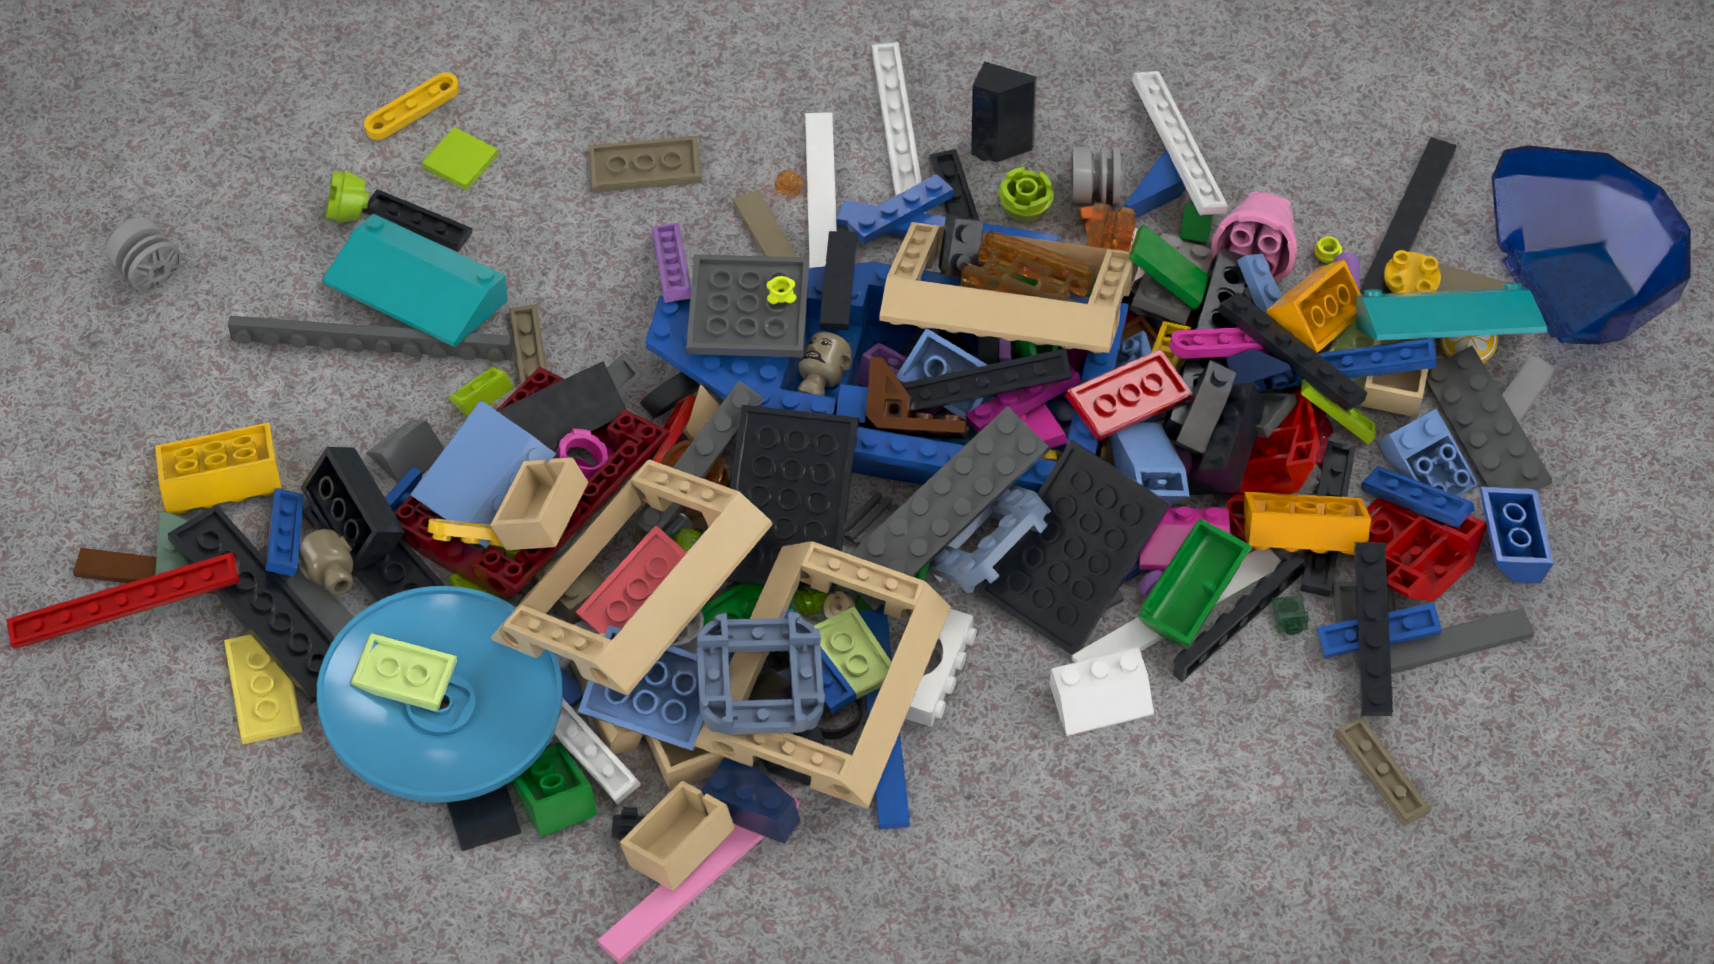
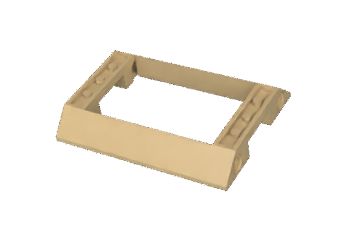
(1007, 314)
(622, 662)
(833, 771)

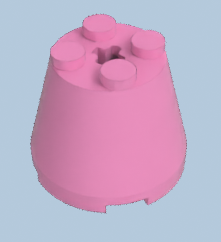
(1260, 226)

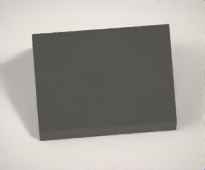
(407, 448)

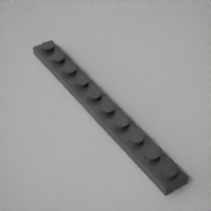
(365, 338)

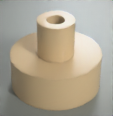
(837, 603)

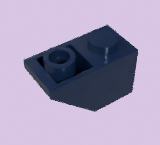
(1261, 369)

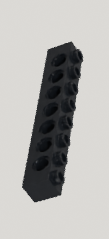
(1223, 282)

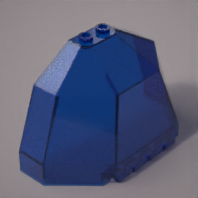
(1589, 241)

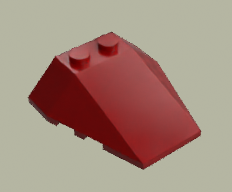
(1285, 457)
(1421, 551)

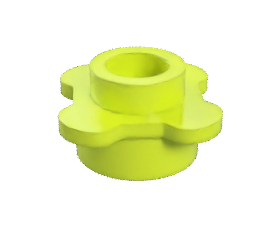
(779, 284)

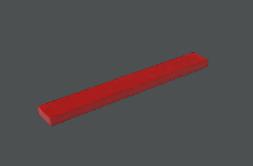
(123, 600)

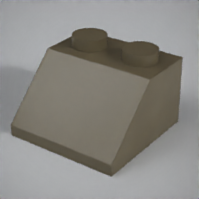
(576, 594)

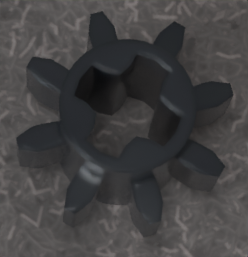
(625, 822)

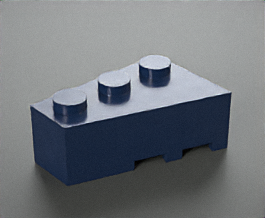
(753, 800)

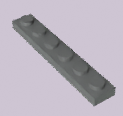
(704, 451)

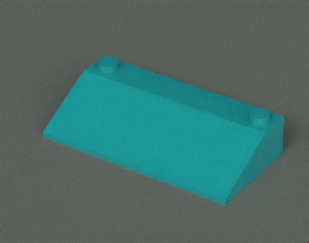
(416, 280)
(1448, 313)

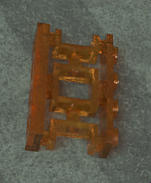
(1030, 262)

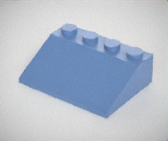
(478, 468)
(659, 705)

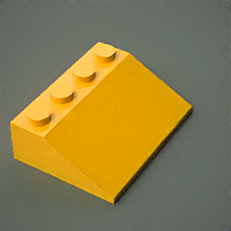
(217, 468)

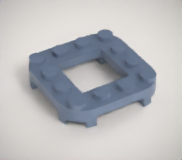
(1022, 512)
(760, 635)

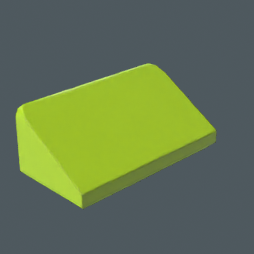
(485, 387)

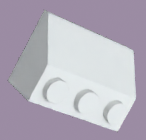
(1101, 691)

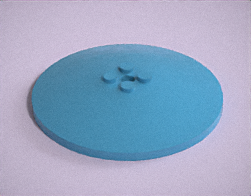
(497, 699)

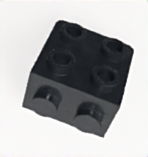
(959, 244)

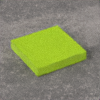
(460, 158)

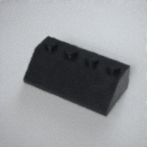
(1002, 113)
(1230, 445)
(352, 505)

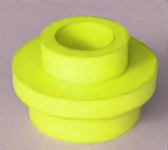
(1327, 243)

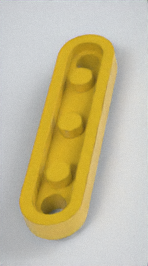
(411, 106)
(467, 531)

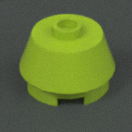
(1025, 194)
(346, 197)

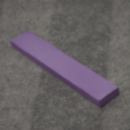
(671, 262)

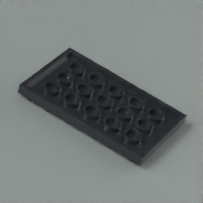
(798, 476)
(1091, 541)

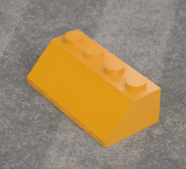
(1319, 305)
(1305, 522)

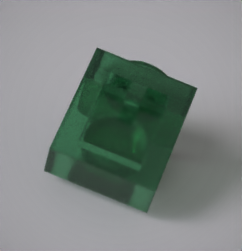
(1290, 614)

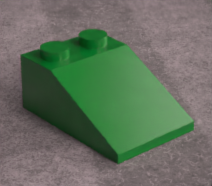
(555, 791)

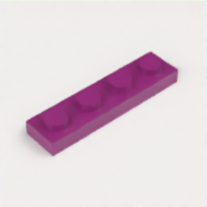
(1019, 401)

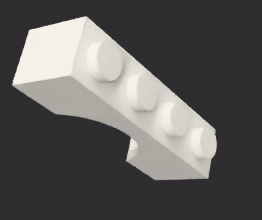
(929, 698)

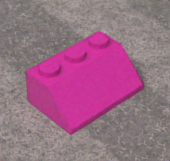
(1174, 530)

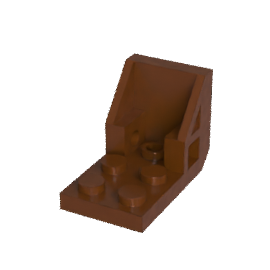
(887, 392)

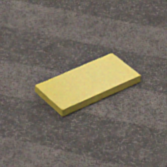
(261, 692)

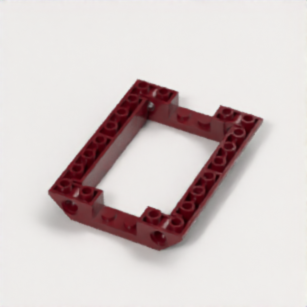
(493, 571)

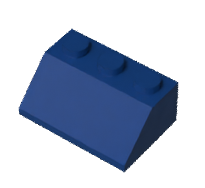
(1517, 533)

